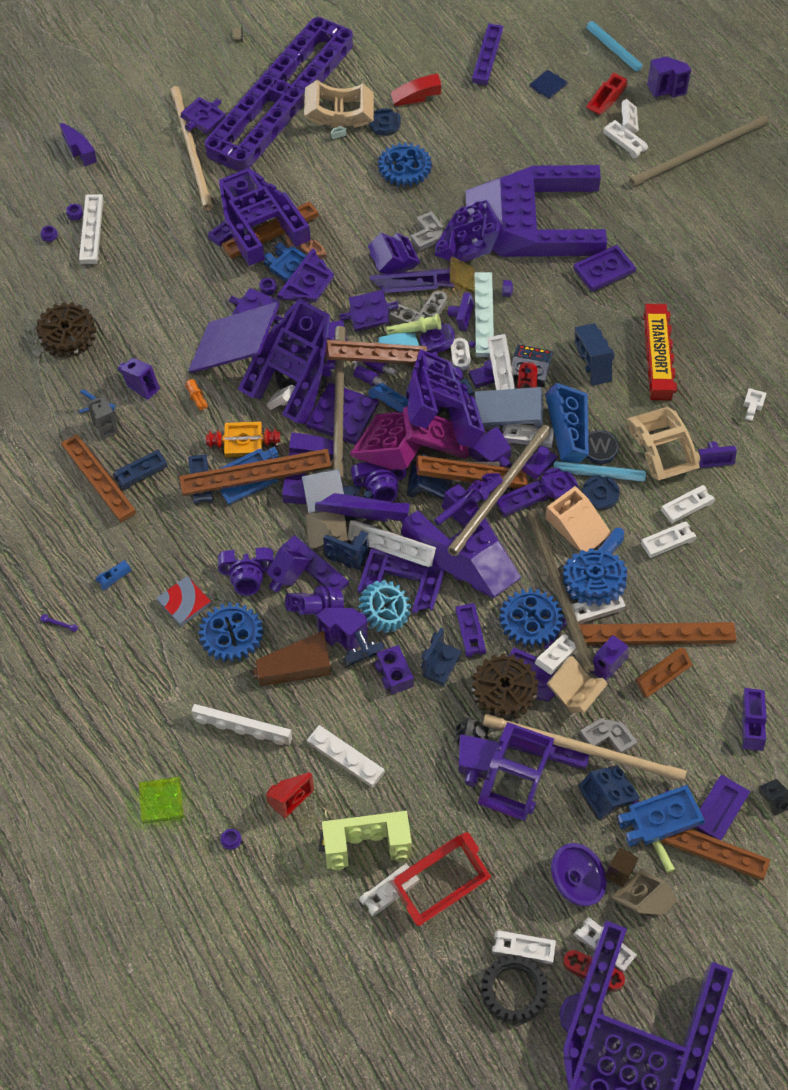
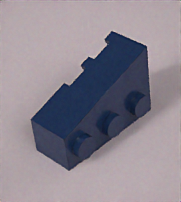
(596, 353)

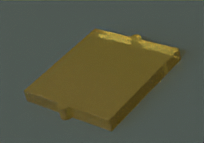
(462, 275)

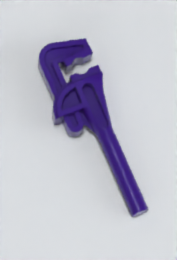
(474, 493)

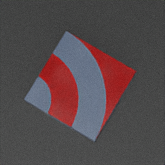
(183, 601)

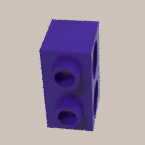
(396, 669)

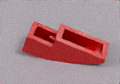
(417, 90)
(607, 94)

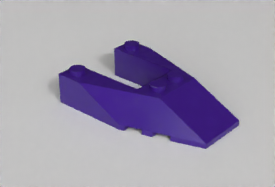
(251, 201)
(297, 350)
(437, 384)
(481, 560)

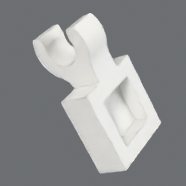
(754, 401)

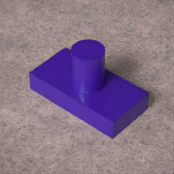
(463, 311)
(483, 375)
(716, 455)
(539, 462)

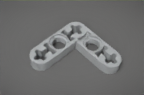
(430, 304)

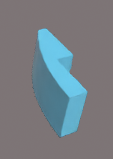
(400, 338)

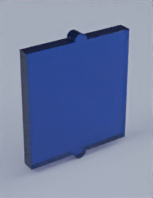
(548, 84)

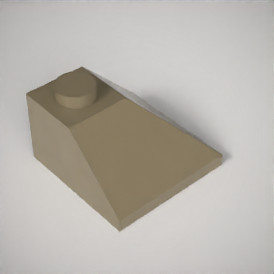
(325, 523)
(646, 894)

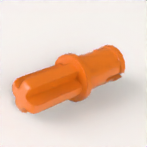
(196, 394)

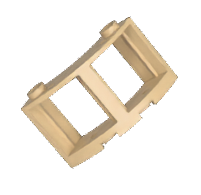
(338, 96)
(641, 426)

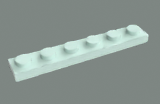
(483, 312)

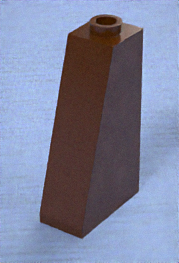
(294, 662)

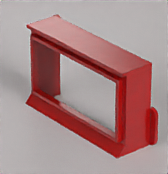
(470, 849)

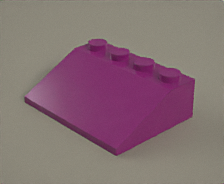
(386, 443)

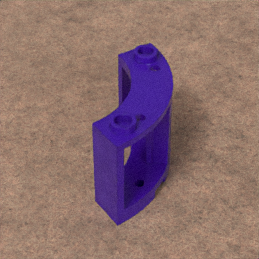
(527, 740)

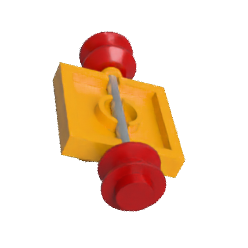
(242, 438)

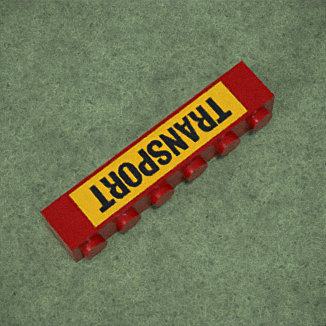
(659, 352)

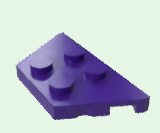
(308, 280)

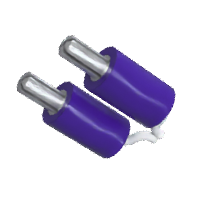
(369, 376)

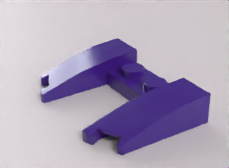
(302, 443)
(429, 577)

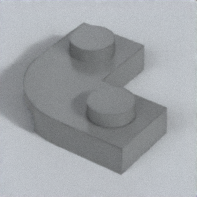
(431, 231)
(609, 730)

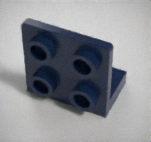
(432, 485)
(350, 555)
(439, 659)
(607, 790)

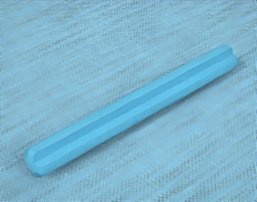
(614, 46)
(603, 471)

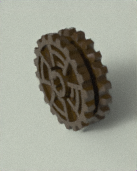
(66, 329)
(500, 672)

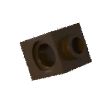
(621, 867)

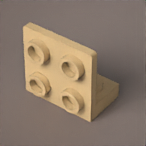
(575, 686)

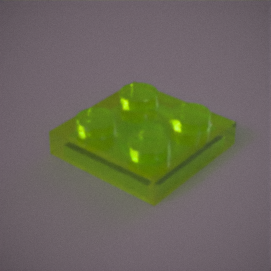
(161, 800)

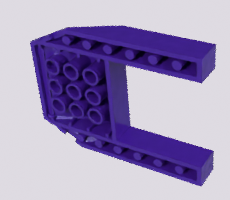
(514, 206)
(617, 1056)

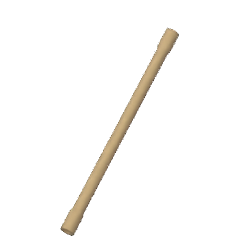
(204, 195)
(666, 771)

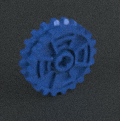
(595, 577)

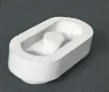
(461, 355)

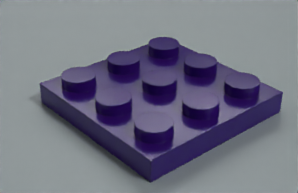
(356, 414)

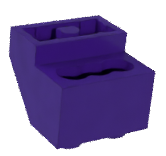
(668, 77)
(393, 253)
(340, 626)

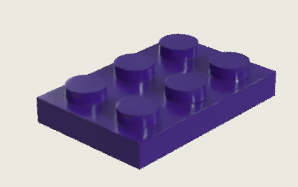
(604, 268)

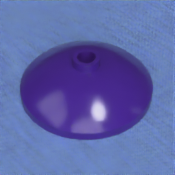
(578, 874)

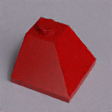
(290, 793)

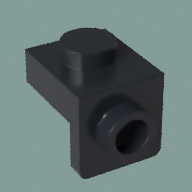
(471, 728)
(776, 795)

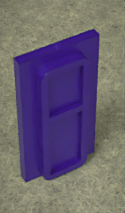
(721, 807)

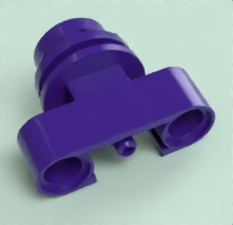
(377, 480)
(245, 574)
(314, 603)

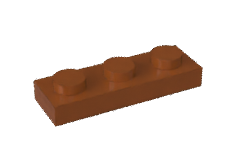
(664, 672)

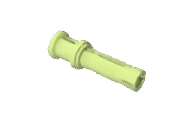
(422, 325)

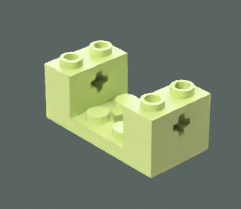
(373, 827)

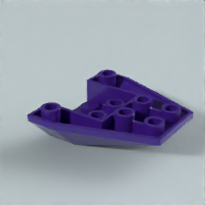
(469, 233)

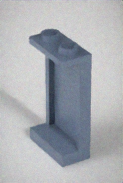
(510, 406)

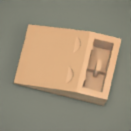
(577, 520)

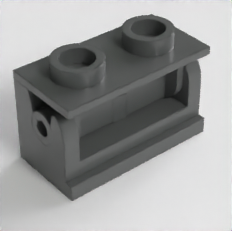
(103, 416)

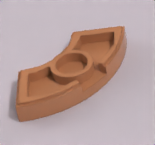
(306, 247)

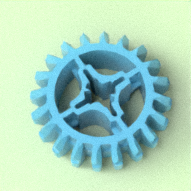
(395, 620)

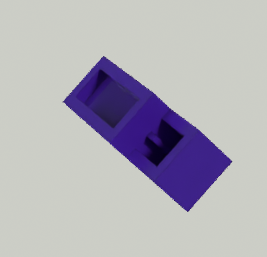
(78, 144)
(753, 719)

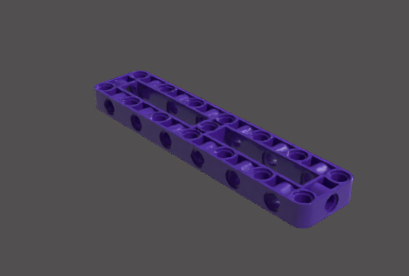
(273, 88)

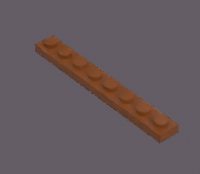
(255, 472)
(660, 633)

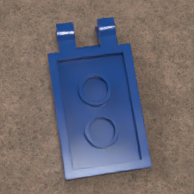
(286, 263)
(237, 493)
(661, 816)

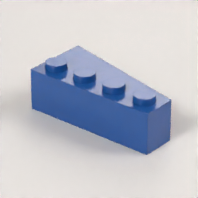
(570, 421)

